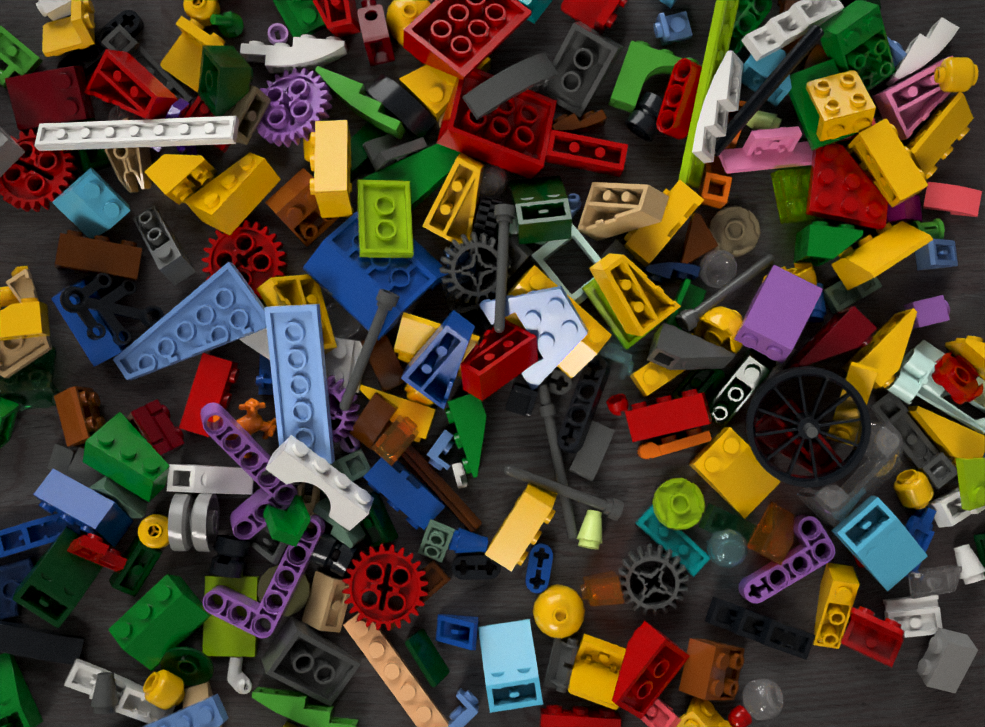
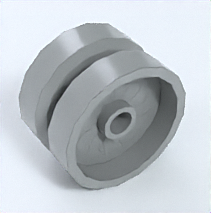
(193, 522)

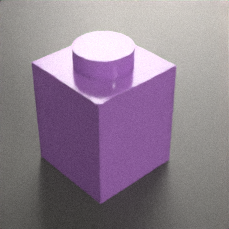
(929, 311)

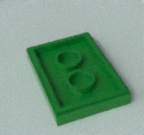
(803, 104)

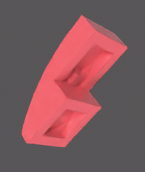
(953, 199)

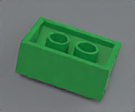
(159, 621)

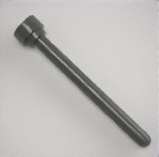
(504, 214)
(385, 303)
(689, 319)
(610, 507)

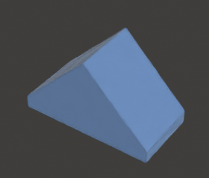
(936, 254)

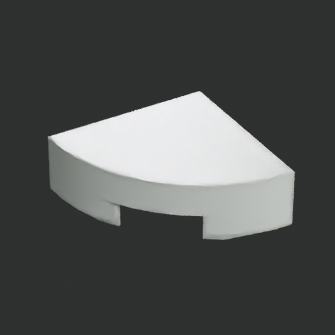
(460, 475)

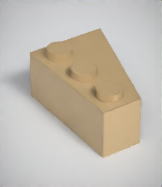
(620, 209)

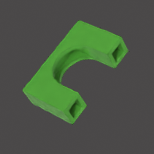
(638, 66)

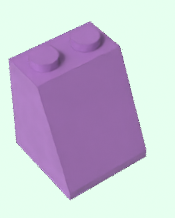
(778, 314)

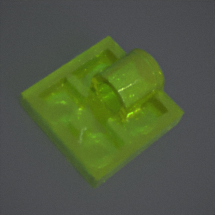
(792, 194)

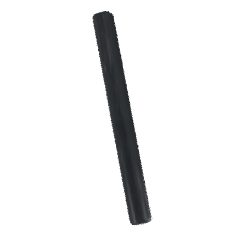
(769, 86)

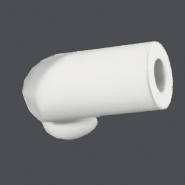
(236, 677)

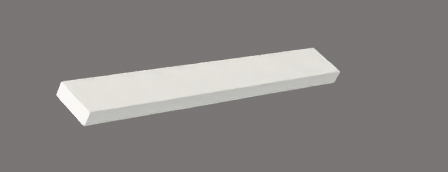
(137, 133)

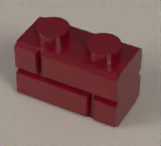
(156, 427)

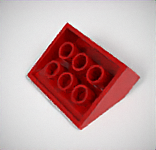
(462, 33)
(508, 137)

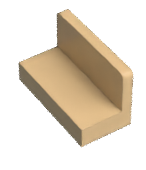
(326, 604)

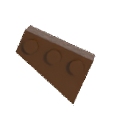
(98, 255)

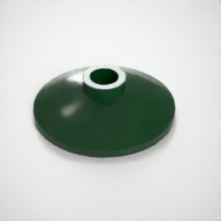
(188, 664)

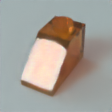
(396, 439)
(773, 534)
(602, 589)

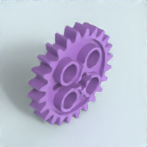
(294, 107)

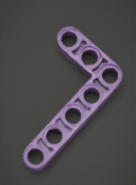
(252, 466)
(278, 586)

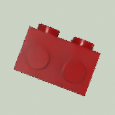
(593, 13)
(873, 636)

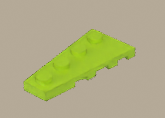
(971, 482)

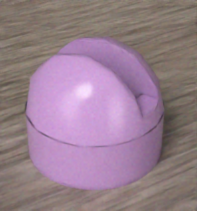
(283, 33)
(345, 447)

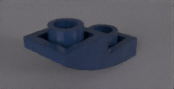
(662, 271)

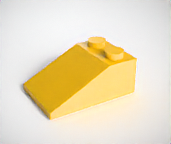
(887, 348)
(734, 472)

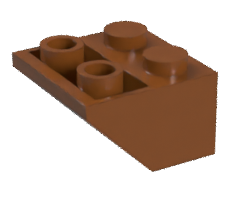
(299, 208)
(79, 414)
(712, 670)

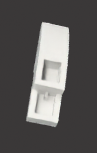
(305, 53)

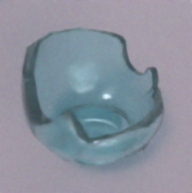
(727, 548)

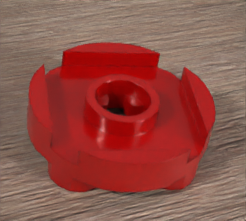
(957, 378)

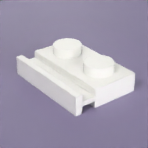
(343, 360)
(916, 616)

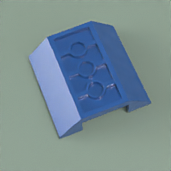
(357, 280)

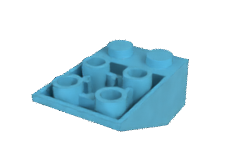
(880, 542)
(510, 665)

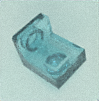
(615, 353)

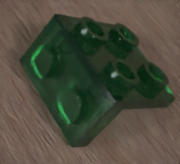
(33, 384)

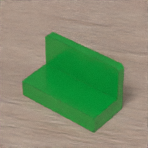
(688, 297)
(287, 525)

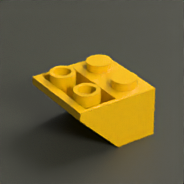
(180, 175)

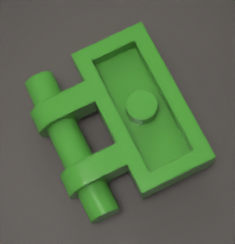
(17, 56)

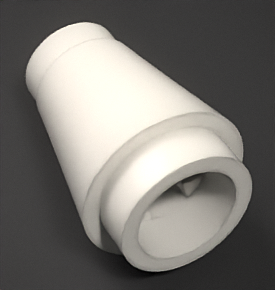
(971, 566)

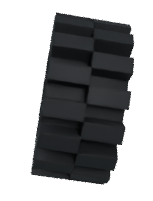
(485, 218)

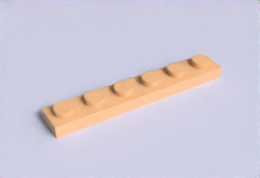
(395, 673)

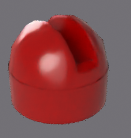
(617, 404)
(739, 717)

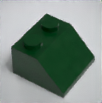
(223, 78)

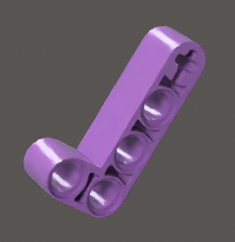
(788, 574)

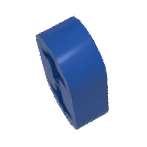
(545, 568)

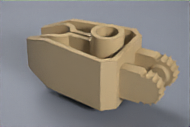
(131, 166)

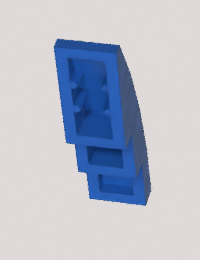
(32, 534)

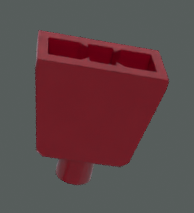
(375, 33)

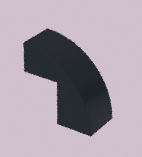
(401, 106)

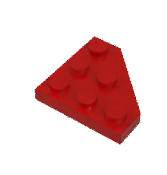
(843, 191)

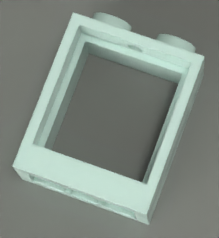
(551, 247)

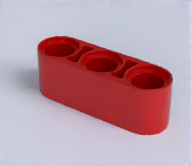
(679, 99)

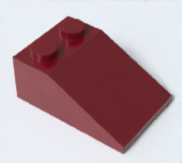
(49, 97)
(842, 333)

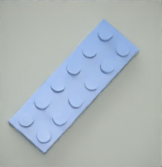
(300, 376)

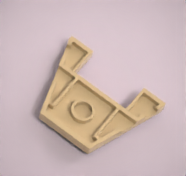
(21, 352)

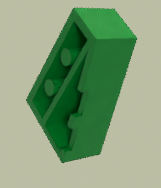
(126, 458)

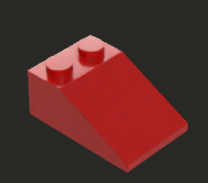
(646, 669)

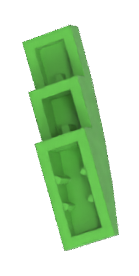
(355, 98)
(296, 707)

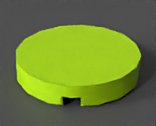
(678, 504)

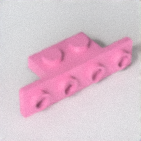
(768, 150)

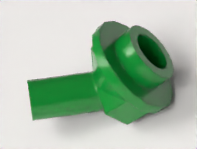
(229, 24)

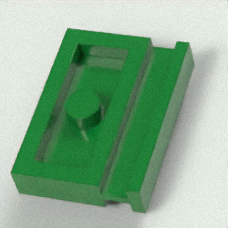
(300, 16)

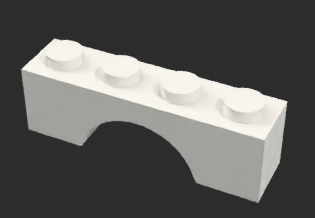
(298, 463)

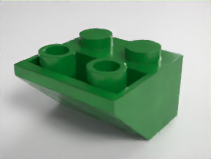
(822, 243)

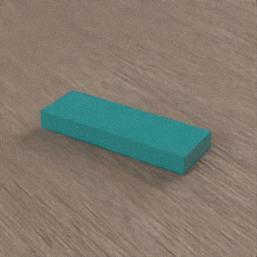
(678, 541)

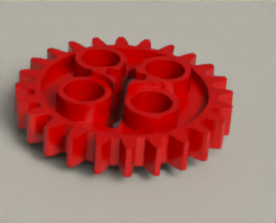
(23, 190)
(230, 245)
(362, 582)

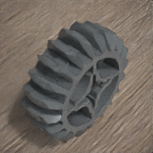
(473, 256)
(641, 599)

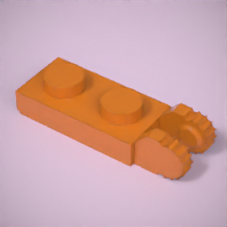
(672, 444)

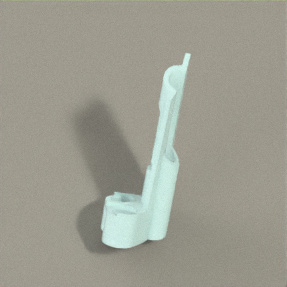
(916, 379)

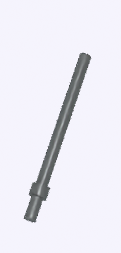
(547, 411)

